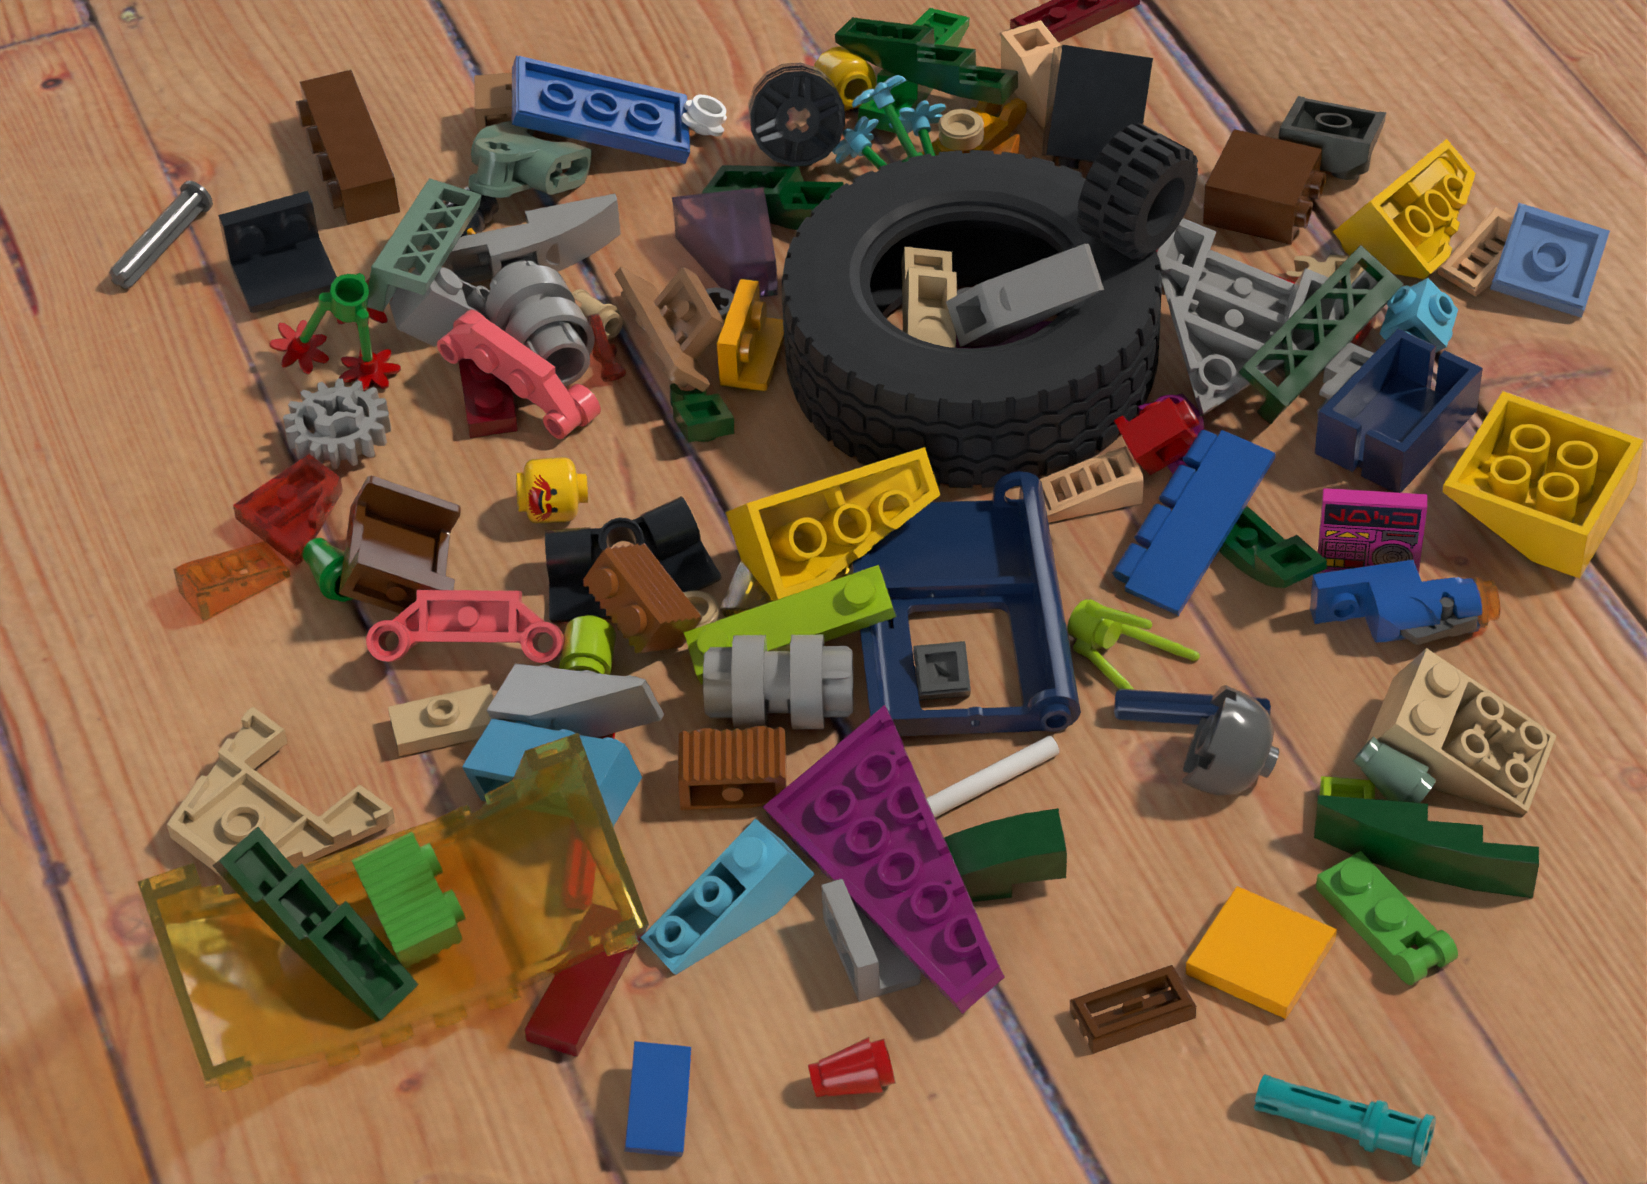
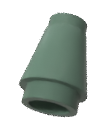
(1394, 773)

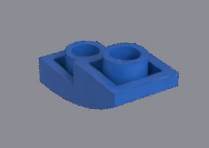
(658, 1099)

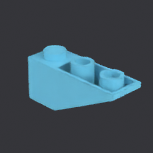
(729, 898)

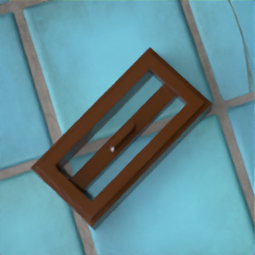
(1137, 1015)

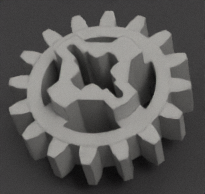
(337, 423)

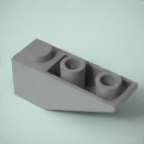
(1024, 297)
(574, 700)

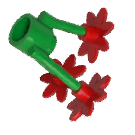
(348, 304)

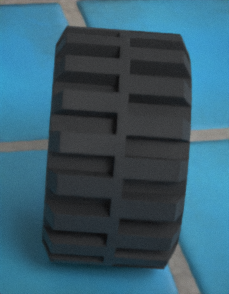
(1137, 191)

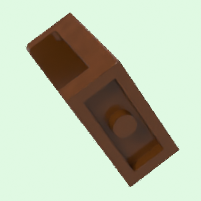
(396, 545)

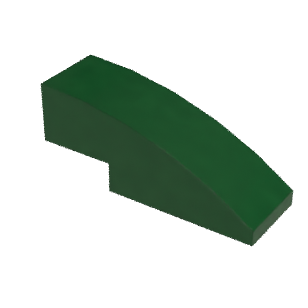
(1009, 853)

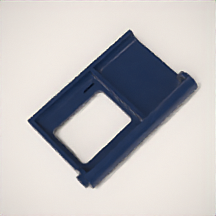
(974, 560)

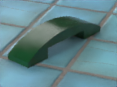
(1266, 555)

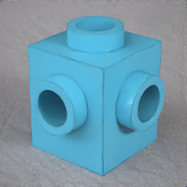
(1422, 313)

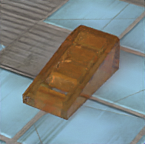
(205, 581)

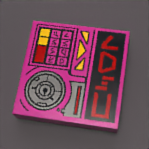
(1370, 528)

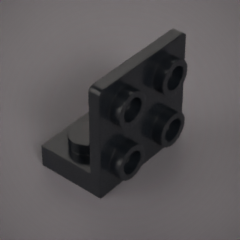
(277, 252)

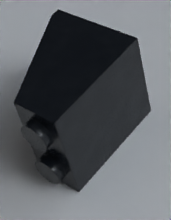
(1091, 101)

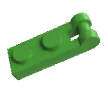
(1385, 918)

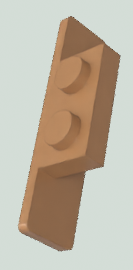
(677, 321)

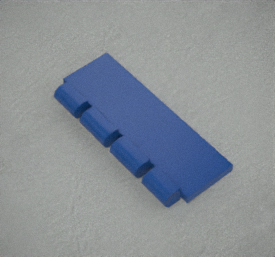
(1202, 516)

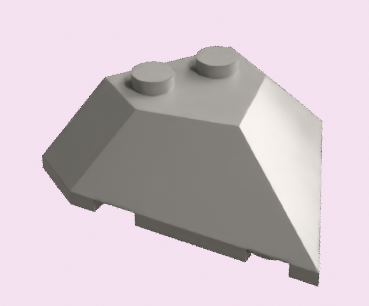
(1229, 311)

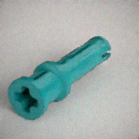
(1370, 1124)

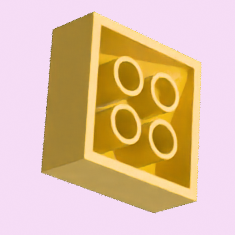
(1545, 481)

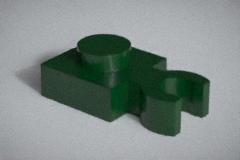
(700, 415)

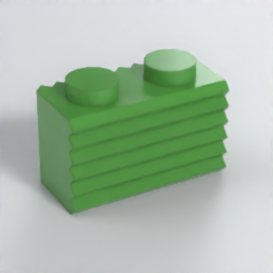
(408, 898)

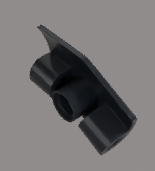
(666, 531)

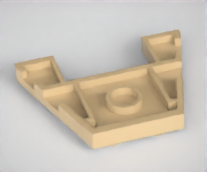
(239, 799)

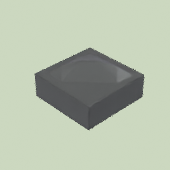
(941, 670)

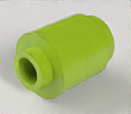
(588, 645)

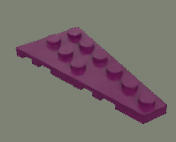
(872, 826)

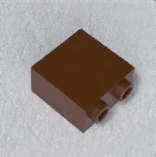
(1263, 187)

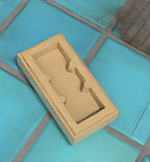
(441, 720)

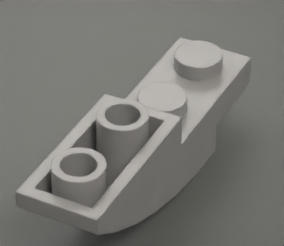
(551, 238)

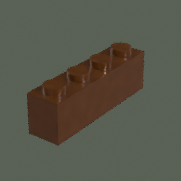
(347, 147)

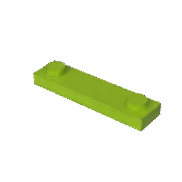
(823, 610)

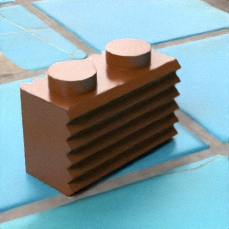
(641, 598)
(731, 767)

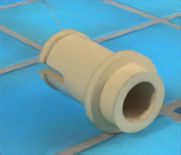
(608, 313)

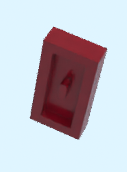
(487, 401)

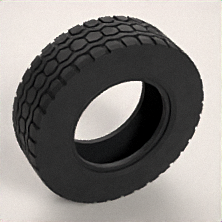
(978, 408)

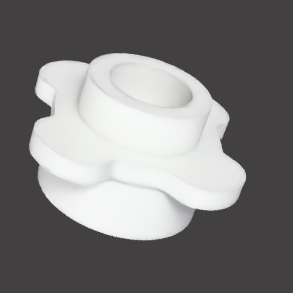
(705, 115)

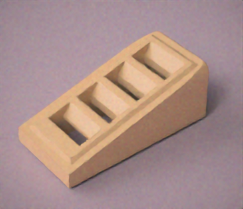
(1492, 227)
(1116, 472)

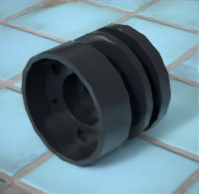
(801, 88)

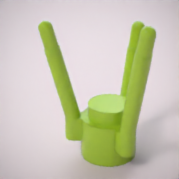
(1101, 626)

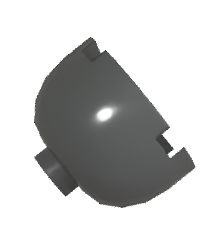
(1231, 745)

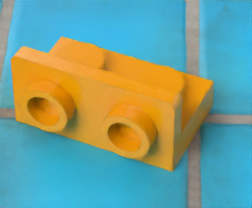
(748, 341)

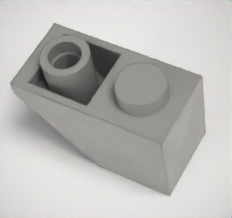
(433, 314)

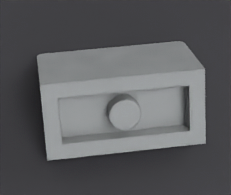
(866, 953)

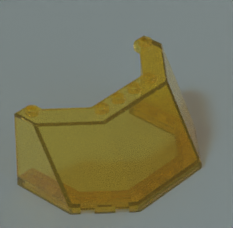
(537, 896)

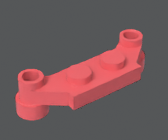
(522, 370)
(465, 617)

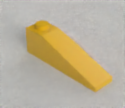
(1414, 216)
(824, 526)

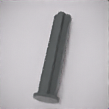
(161, 234)

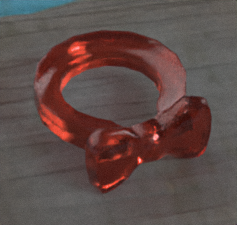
(604, 352)

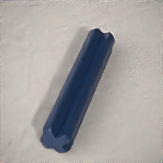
(1167, 706)

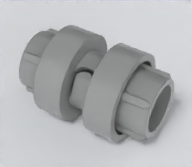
(542, 314)
(751, 682)

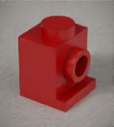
(1159, 433)

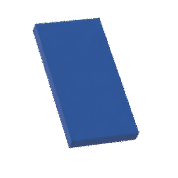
(599, 109)

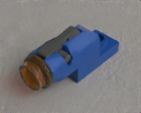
(1401, 604)

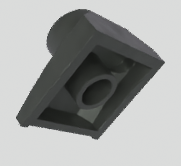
(1341, 131)

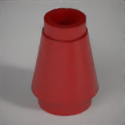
(853, 1070)

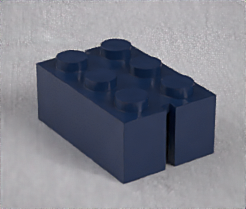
(1391, 416)

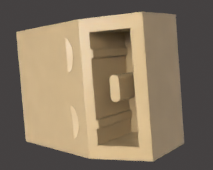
(1464, 735)

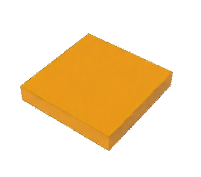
(1261, 952)

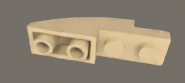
(925, 289)

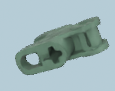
(516, 161)

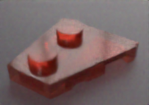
(291, 507)

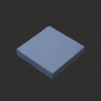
(1550, 260)

